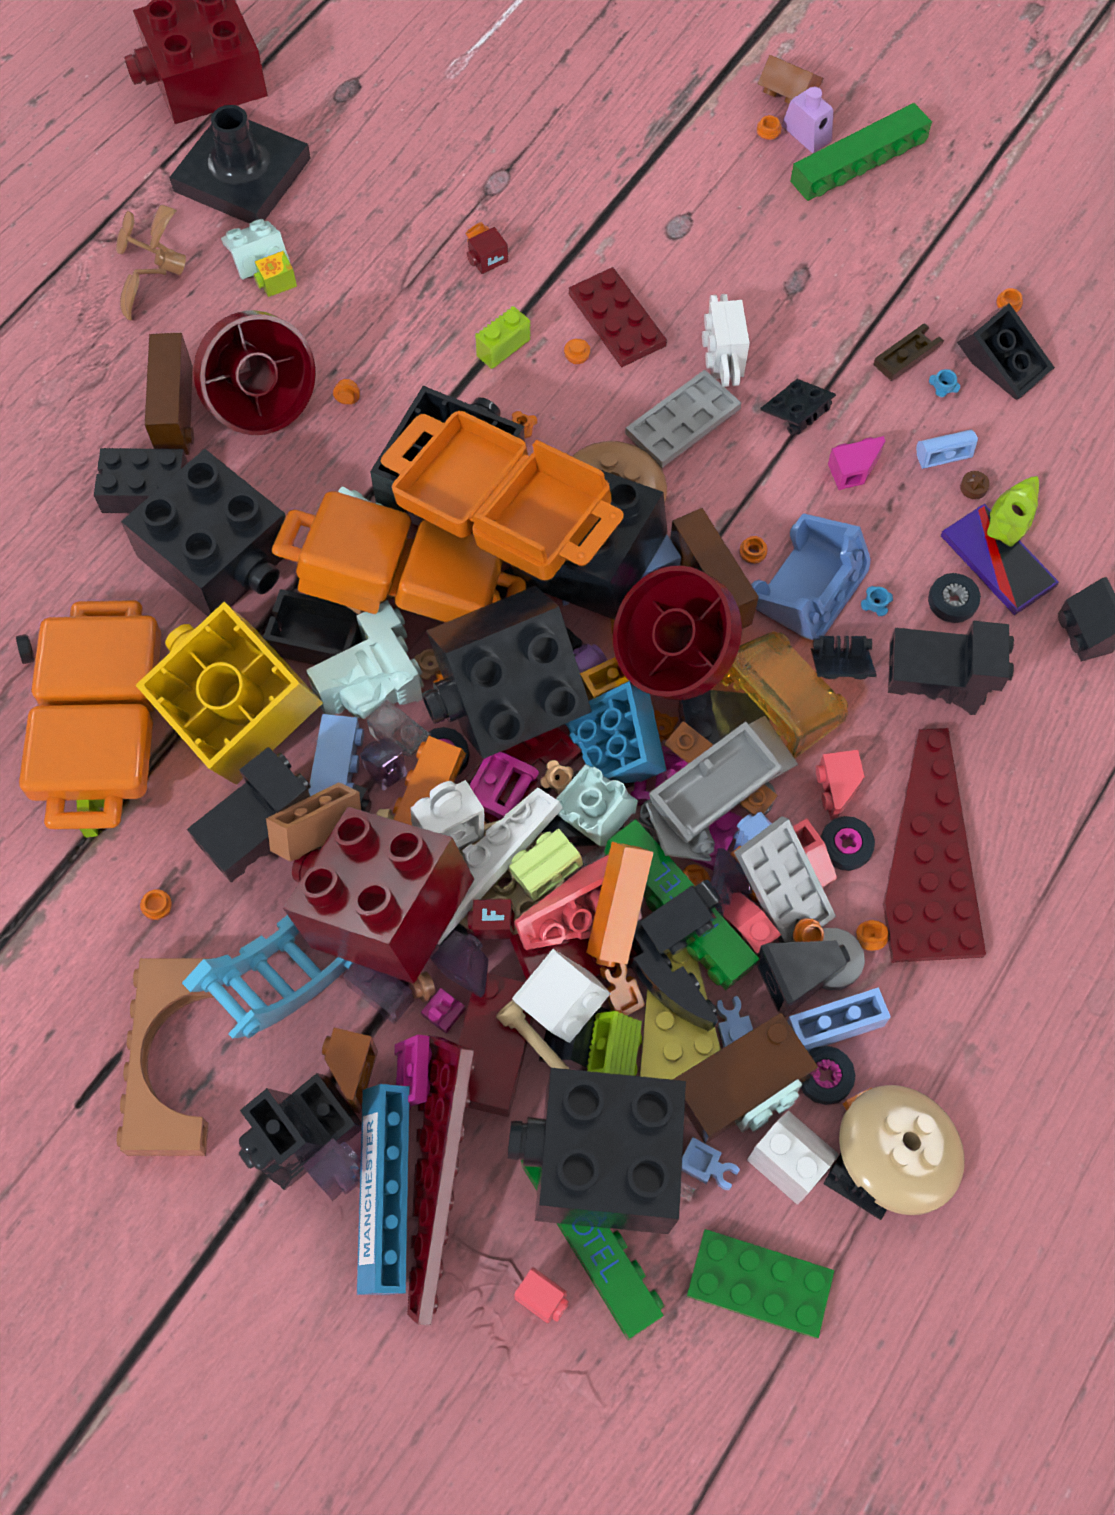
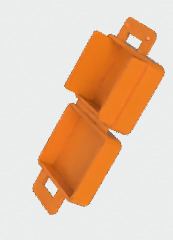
(514, 503)
(364, 553)
(91, 718)

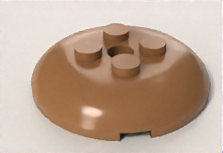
(625, 461)

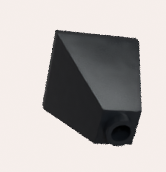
(799, 970)

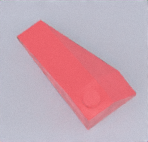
(565, 911)

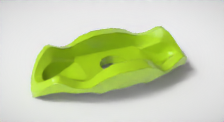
(1004, 522)

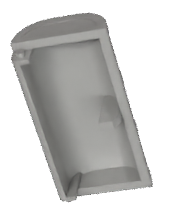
(715, 782)

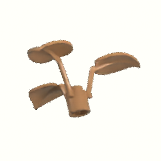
(165, 258)

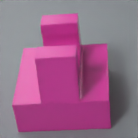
(443, 1010)

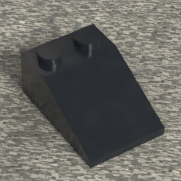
(1006, 352)
(718, 713)

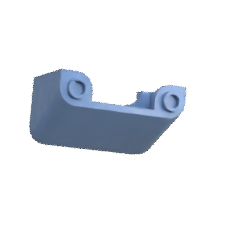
(816, 576)

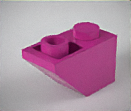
(855, 461)

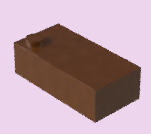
(169, 392)
(706, 551)
(744, 1076)

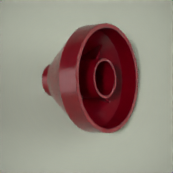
(270, 386)
(677, 633)

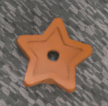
(667, 722)

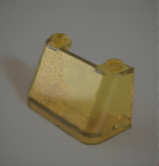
(787, 690)

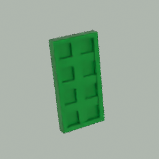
(760, 1283)

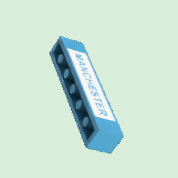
(383, 1191)

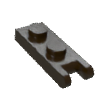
(906, 353)

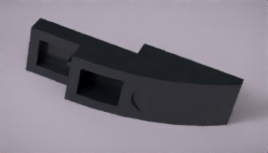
(674, 989)

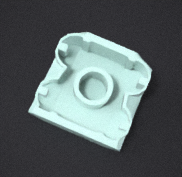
(596, 805)

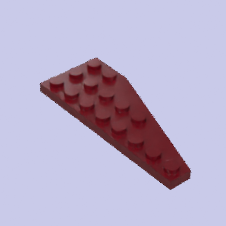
(931, 882)
(435, 1170)

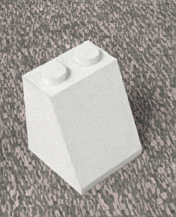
(792, 1157)

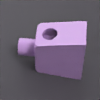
(810, 119)

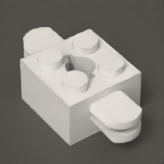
(726, 339)
(451, 812)

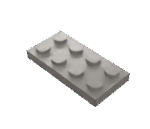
(683, 418)
(784, 878)

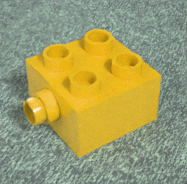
(227, 692)

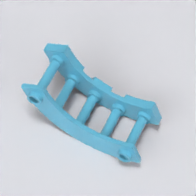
(215, 972)

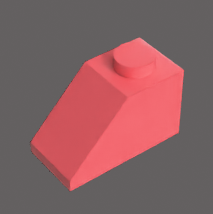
(750, 922)

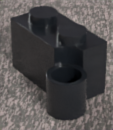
(682, 918)

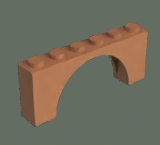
(147, 1123)

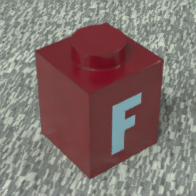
(487, 250)
(492, 919)

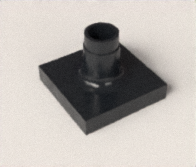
(240, 166)

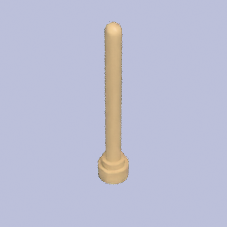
(514, 1017)

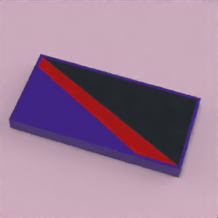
(1006, 570)

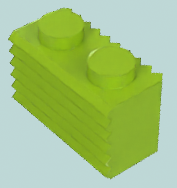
(502, 337)
(615, 1044)

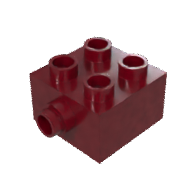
(196, 56)
(378, 893)

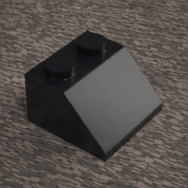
(1090, 620)

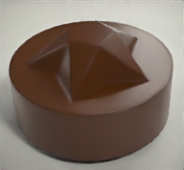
(974, 485)

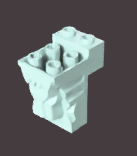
(370, 670)

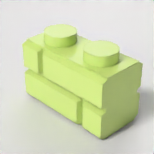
(545, 864)

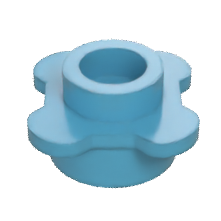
(944, 377)
(880, 594)

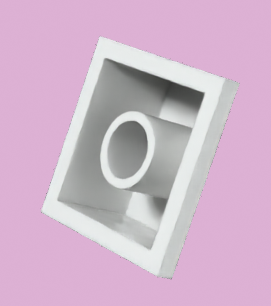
(561, 995)

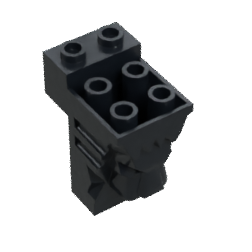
(951, 664)
(236, 828)
(294, 1128)

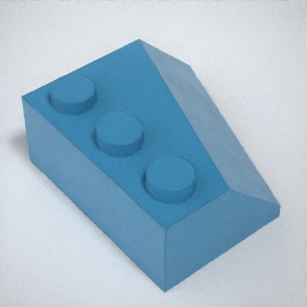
(620, 735)

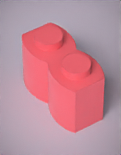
(542, 1296)

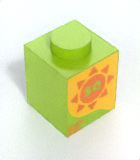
(274, 274)

